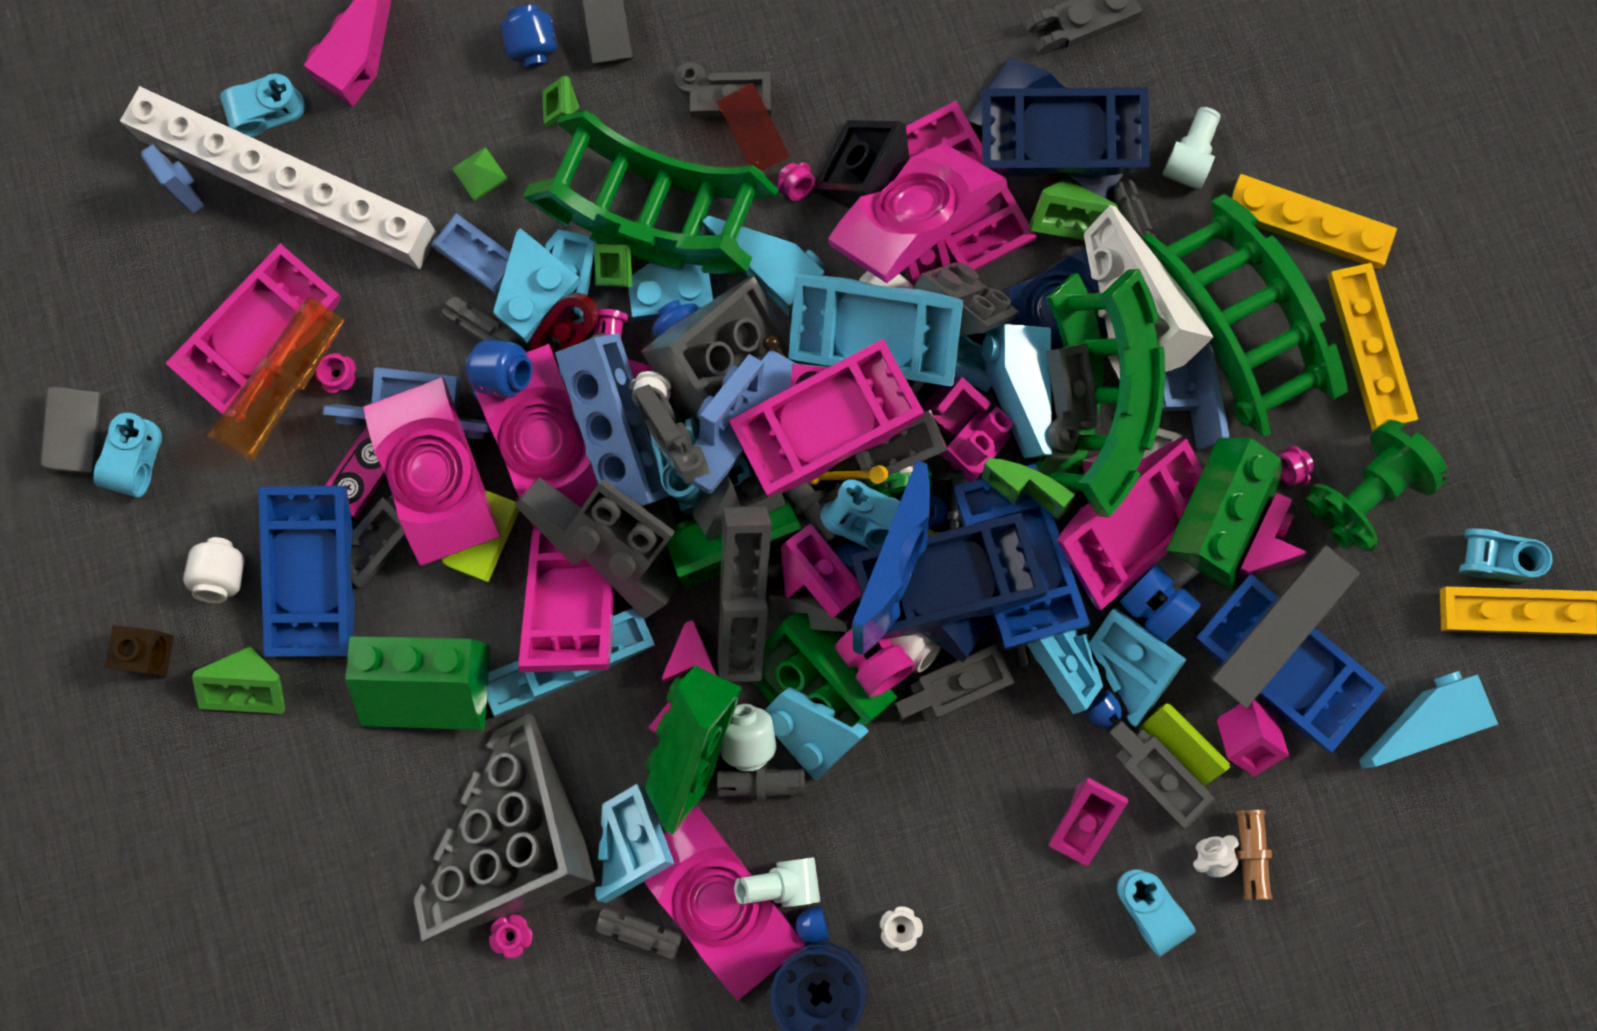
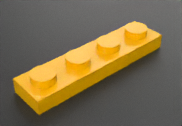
(1315, 222)
(1371, 345)
(1518, 611)

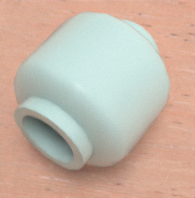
(749, 739)

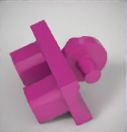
(978, 441)

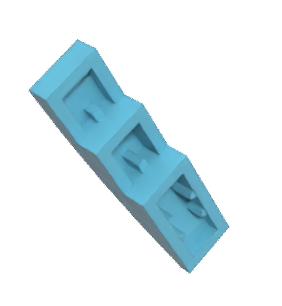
(513, 689)

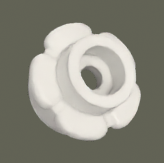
(658, 383)
(905, 940)

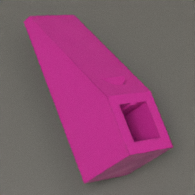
(351, 51)

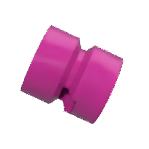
(882, 669)

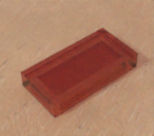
(753, 127)

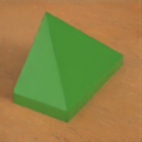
(1067, 210)
(239, 684)

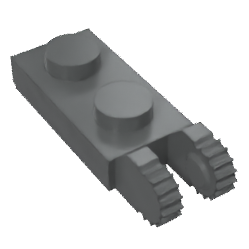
(1080, 21)

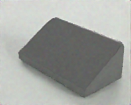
(70, 431)

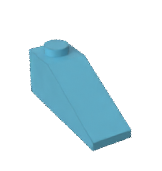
(773, 262)
(1022, 382)
(1435, 717)

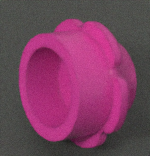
(795, 181)
(335, 362)
(1296, 466)
(521, 931)

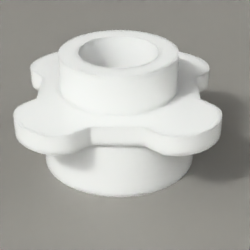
(1216, 856)

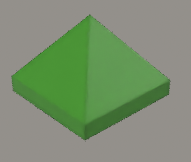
(558, 101)
(479, 174)
(613, 265)

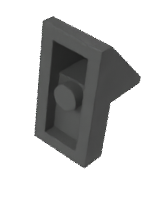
(747, 494)

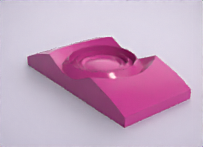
(914, 211)
(995, 227)
(246, 325)
(827, 419)
(541, 434)
(431, 472)
(1120, 549)
(564, 613)
(698, 892)

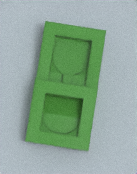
(1015, 480)

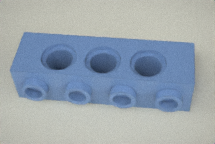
(629, 440)

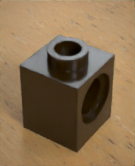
(139, 651)

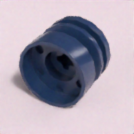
(793, 995)

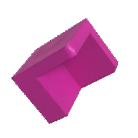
(955, 405)
(1252, 737)

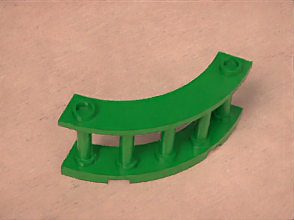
(713, 252)
(1284, 286)
(1139, 390)

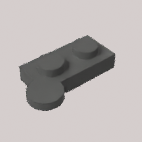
(707, 90)
(1072, 394)

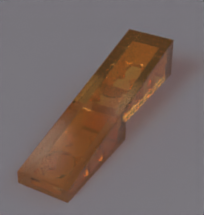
(275, 380)

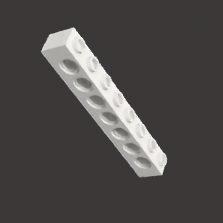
(280, 177)

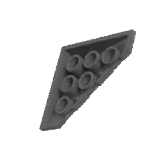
(512, 843)

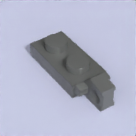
(671, 437)
(956, 685)
(1160, 775)

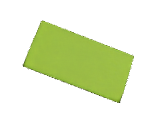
(482, 559)
(1185, 744)

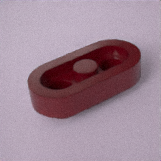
(565, 324)

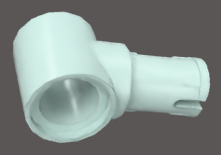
(1192, 156)
(788, 883)

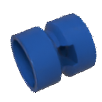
(1170, 614)

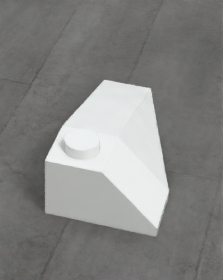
(1117, 247)

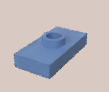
(173, 178)
(473, 252)

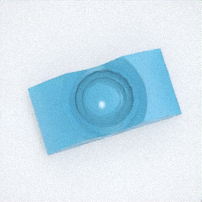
(846, 315)

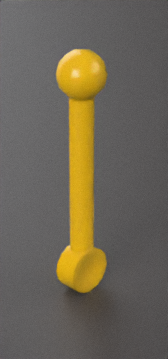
(876, 474)

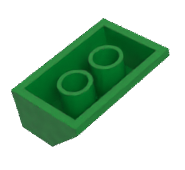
(1227, 508)
(700, 560)
(810, 664)
(419, 682)
(689, 744)

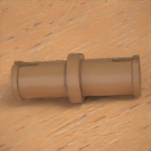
(1254, 855)

